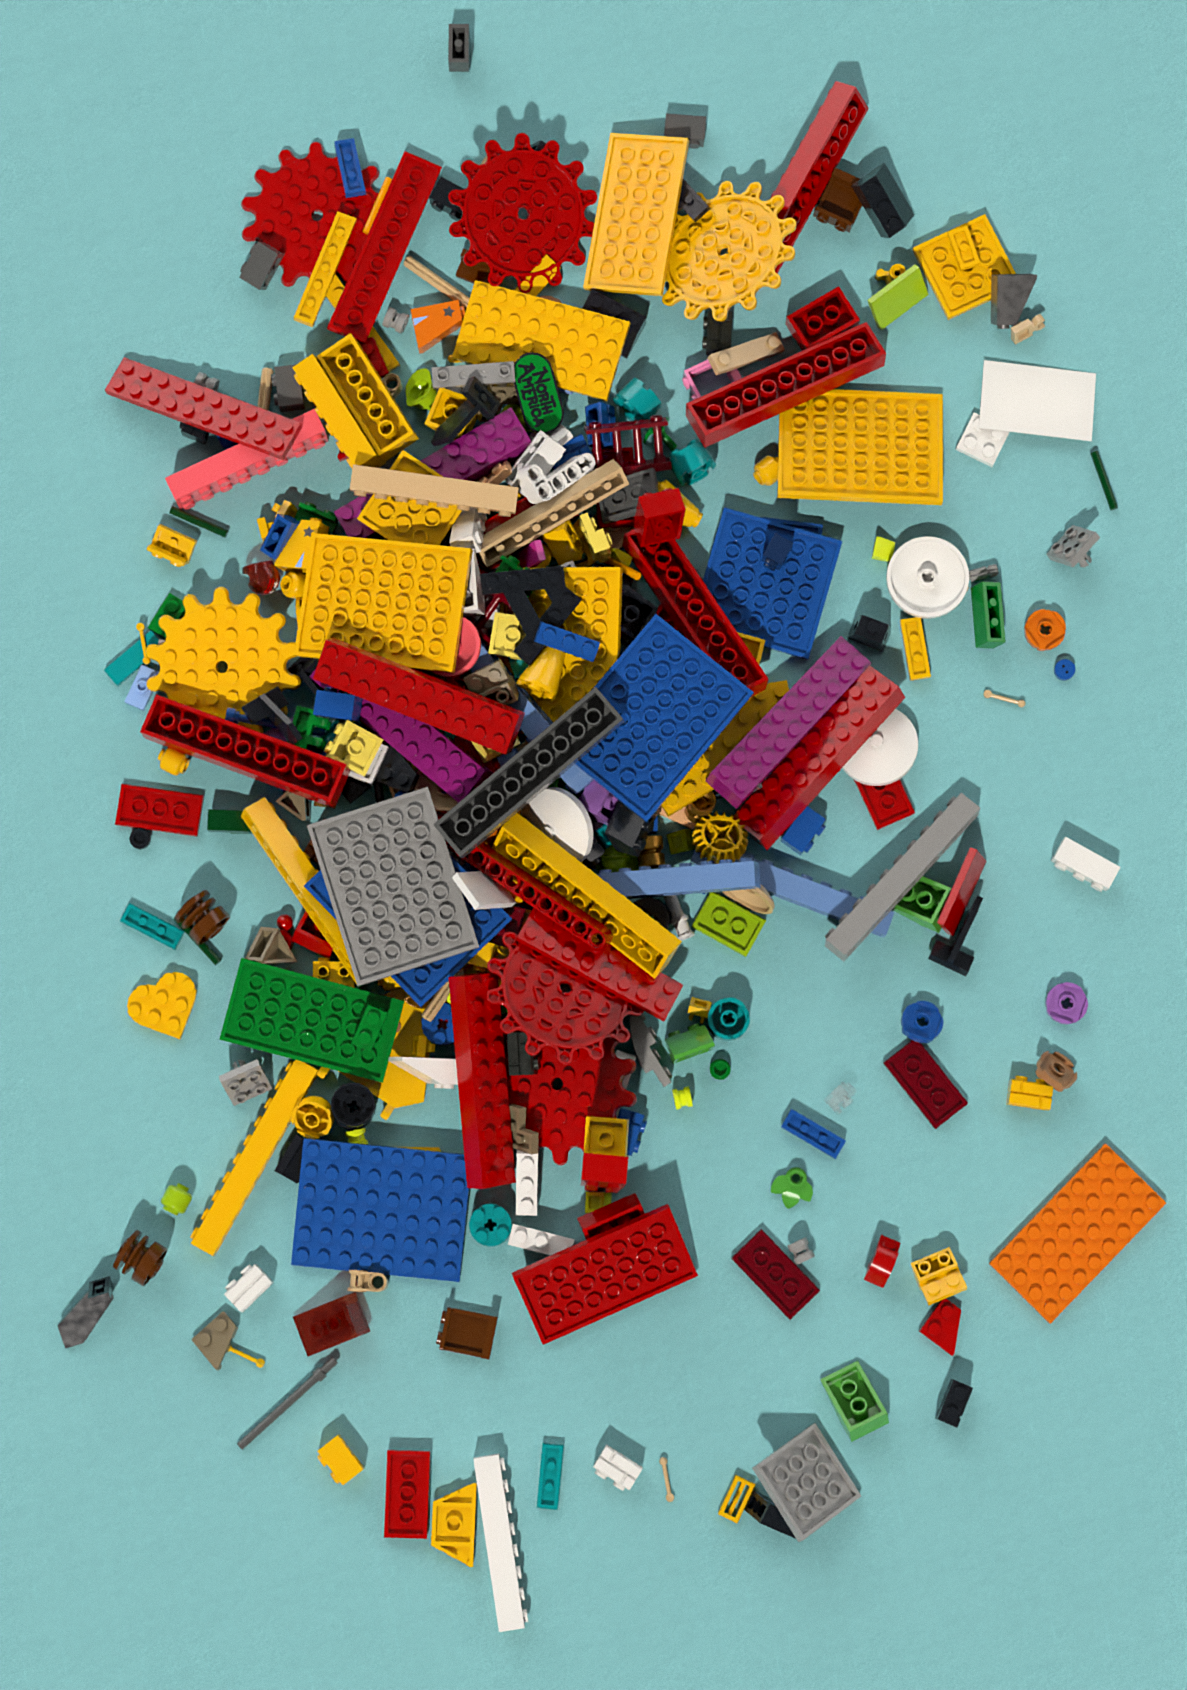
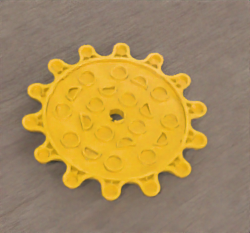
(754, 251)
(218, 634)

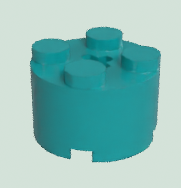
(637, 401)
(691, 463)
(739, 1014)
(484, 1235)

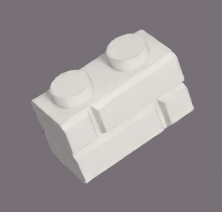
(248, 1287)
(617, 1467)

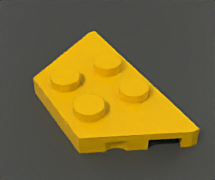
(455, 1524)

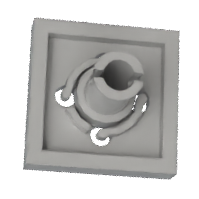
(1073, 547)
(245, 1081)

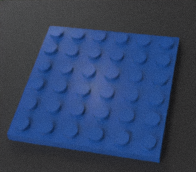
(767, 603)

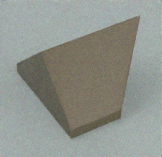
(296, 805)
(270, 947)

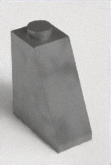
(1009, 297)

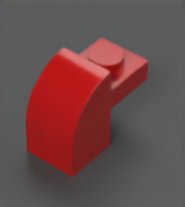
(882, 1261)

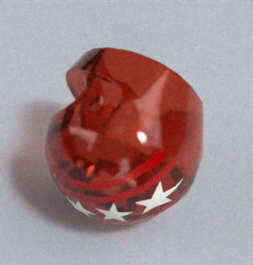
(263, 577)

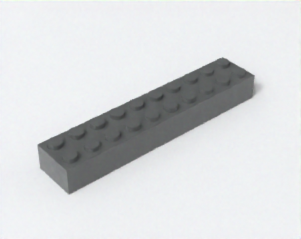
(529, 772)

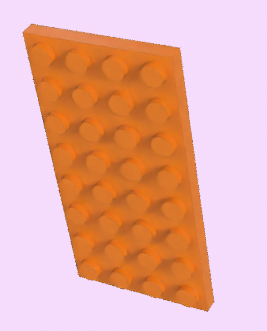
(1077, 1233)

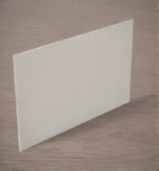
(1037, 400)

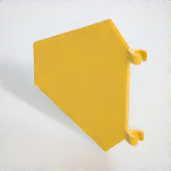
(398, 1086)

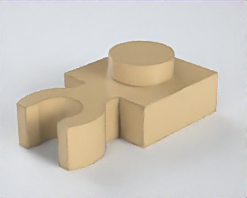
(1025, 329)

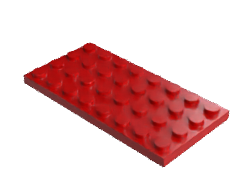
(604, 1274)

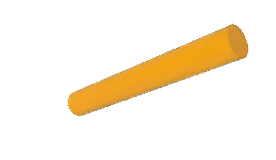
(377, 204)
(626, 570)

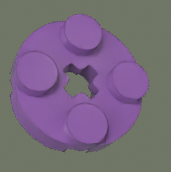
(1077, 999)

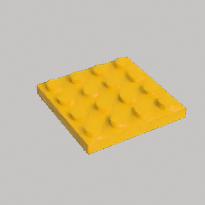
(965, 289)
(409, 520)

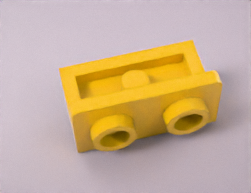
(172, 546)

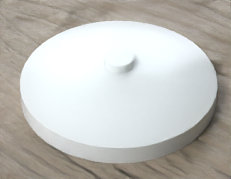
(927, 577)
(886, 753)
(562, 819)

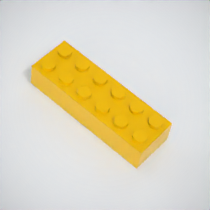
(367, 397)
(335, 413)

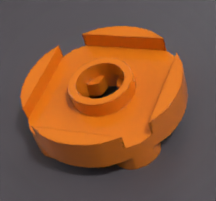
(1046, 618)

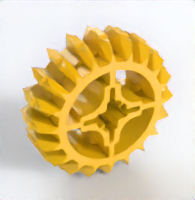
(720, 827)

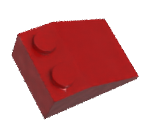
(311, 938)

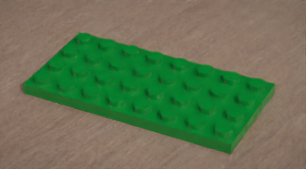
(307, 1019)

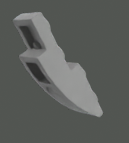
(649, 1059)

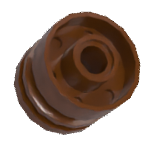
(206, 921)
(142, 1259)

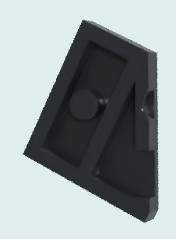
(397, 772)

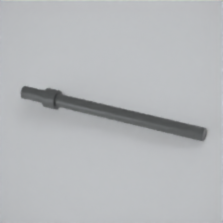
(318, 1375)

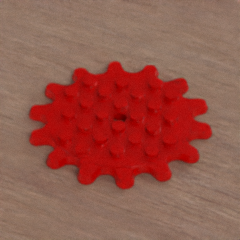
(522, 181)
(287, 206)
(548, 1016)
(587, 1090)

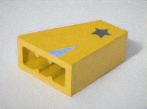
(296, 551)

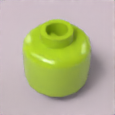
(176, 1199)

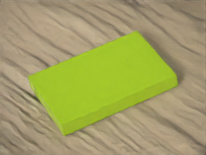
(898, 297)
(728, 923)

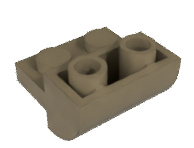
(493, 683)

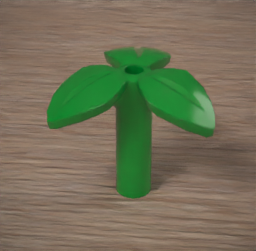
(665, 438)

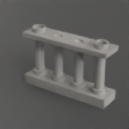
(456, 377)

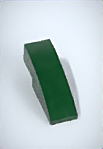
(226, 822)

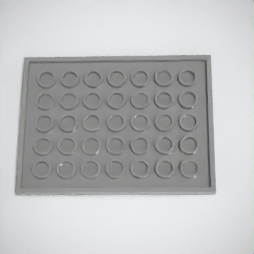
(392, 886)

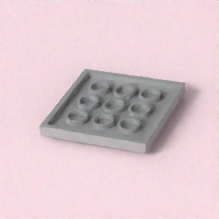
(806, 1482)

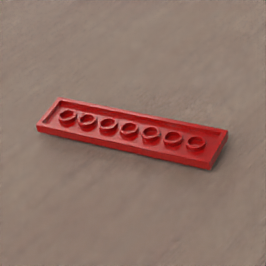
(601, 966)

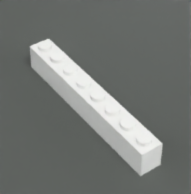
(499, 1542)

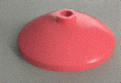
(468, 649)

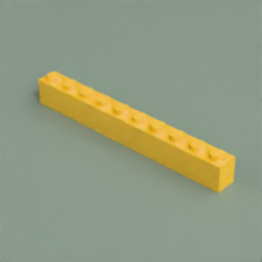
(295, 869)
(254, 1158)

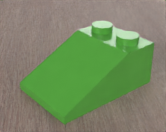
(924, 903)
(689, 1043)
(855, 1401)

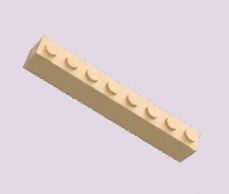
(434, 489)
(551, 513)

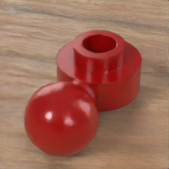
(285, 923)

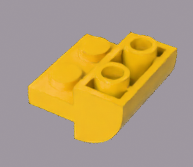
(938, 1276)

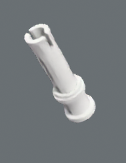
(678, 919)

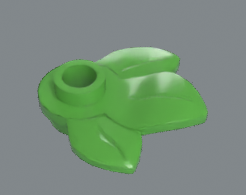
(791, 1190)

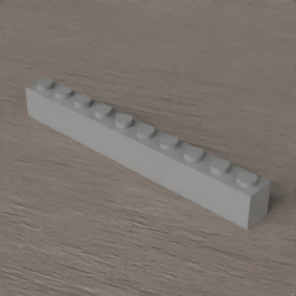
(901, 877)

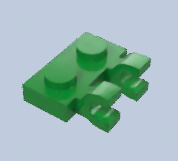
(305, 722)

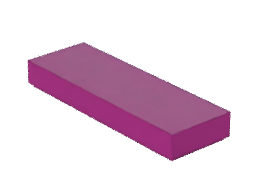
(531, 555)

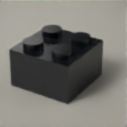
(635, 613)

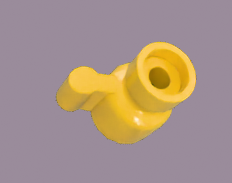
(888, 276)

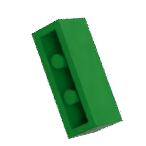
(988, 615)

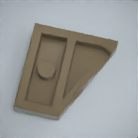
(216, 1339)

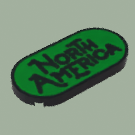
(538, 393)

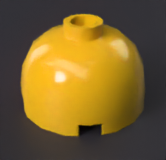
(312, 1117)

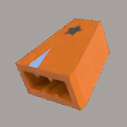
(436, 322)

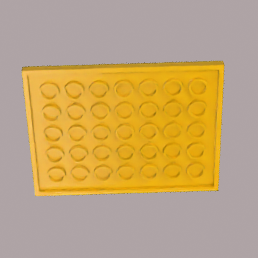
(863, 448)
(385, 599)
(595, 618)

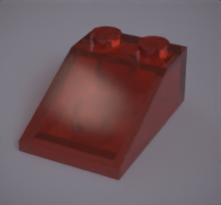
(331, 1324)

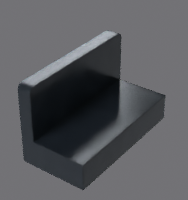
(291, 1161)

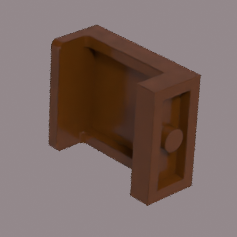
(839, 202)
(467, 1332)

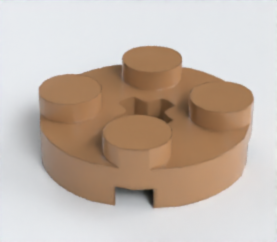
(1058, 1079)

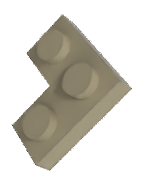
(504, 393)
(522, 1138)

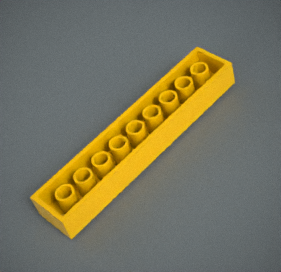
(632, 929)

